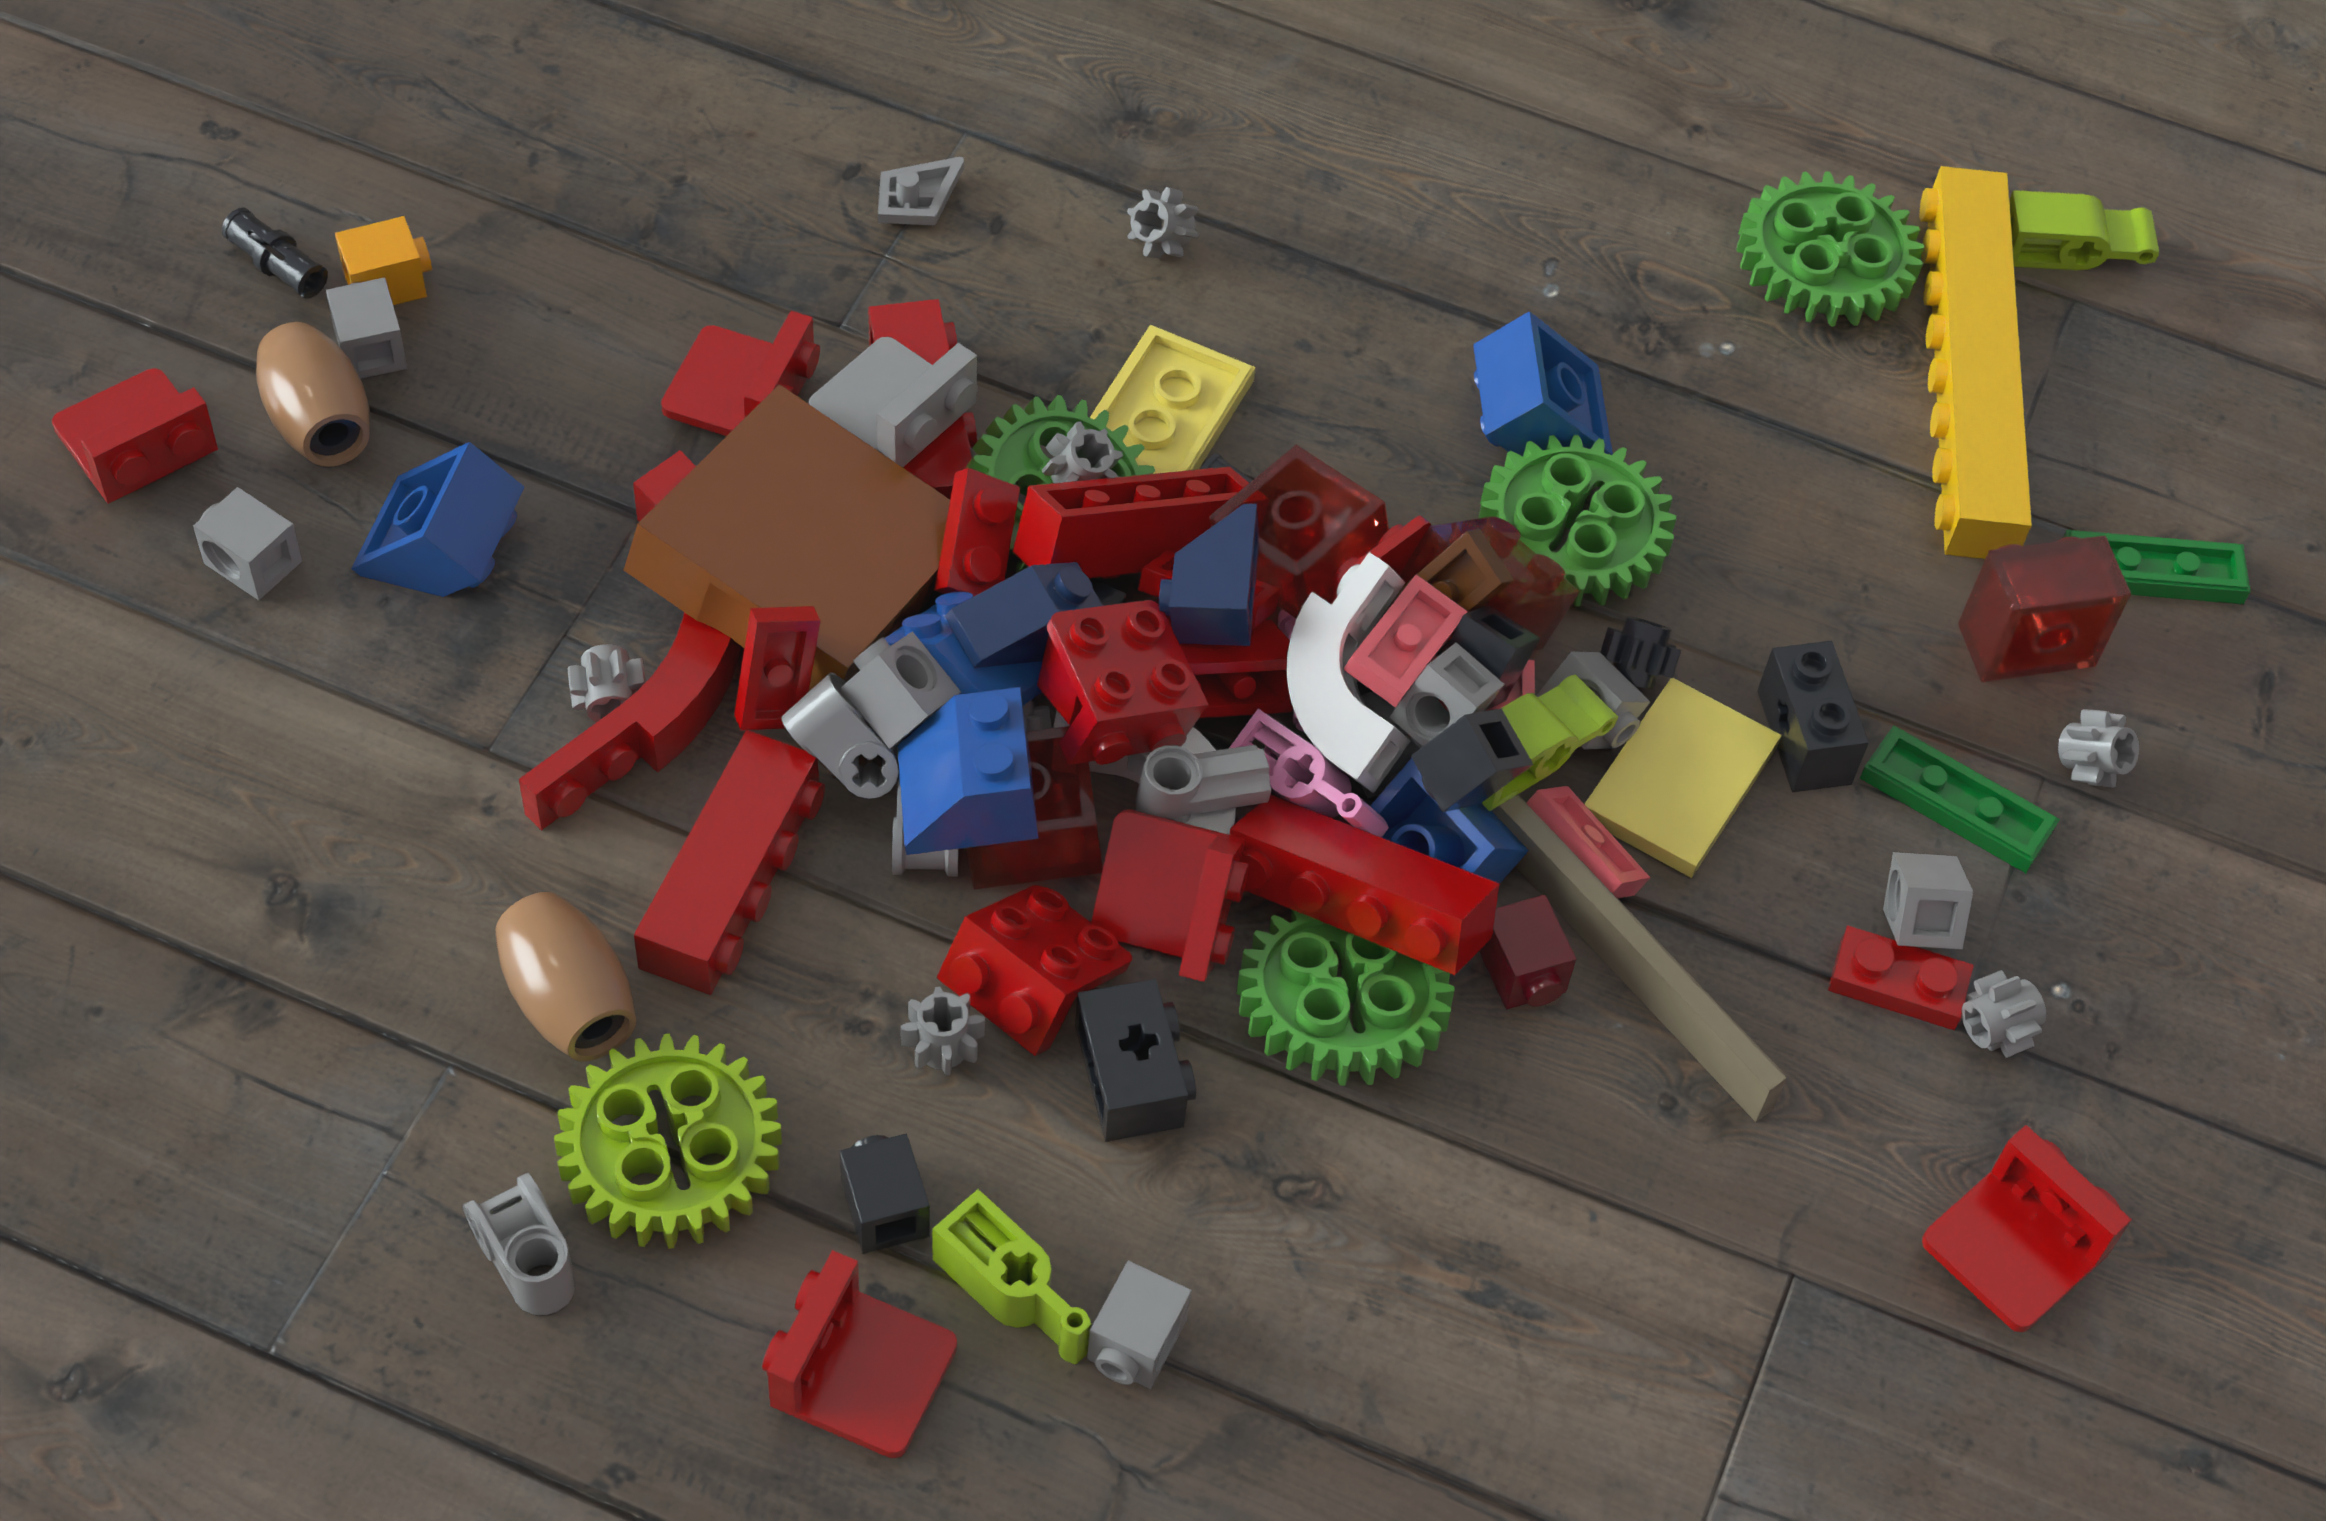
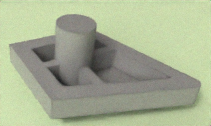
(918, 191)

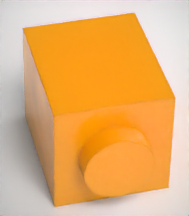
(387, 252)

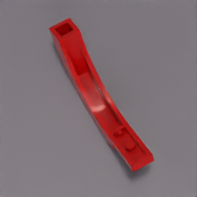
(657, 717)

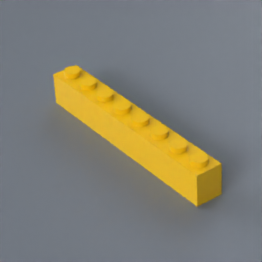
(1975, 363)

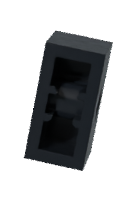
(1815, 714)
(1132, 1094)

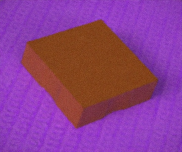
(795, 519)

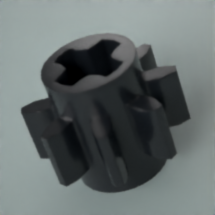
(1641, 651)

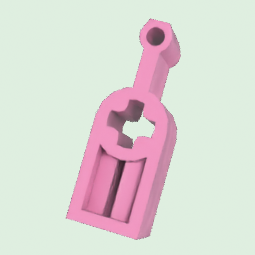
(1307, 776)

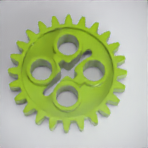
(605, 1156)

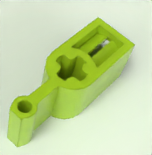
(2077, 232)
(1552, 730)
(987, 1251)

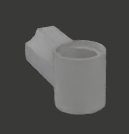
(1202, 781)

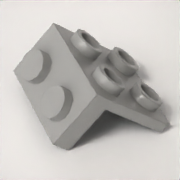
(898, 397)

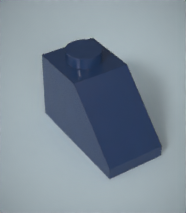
(1215, 583)
(1012, 617)

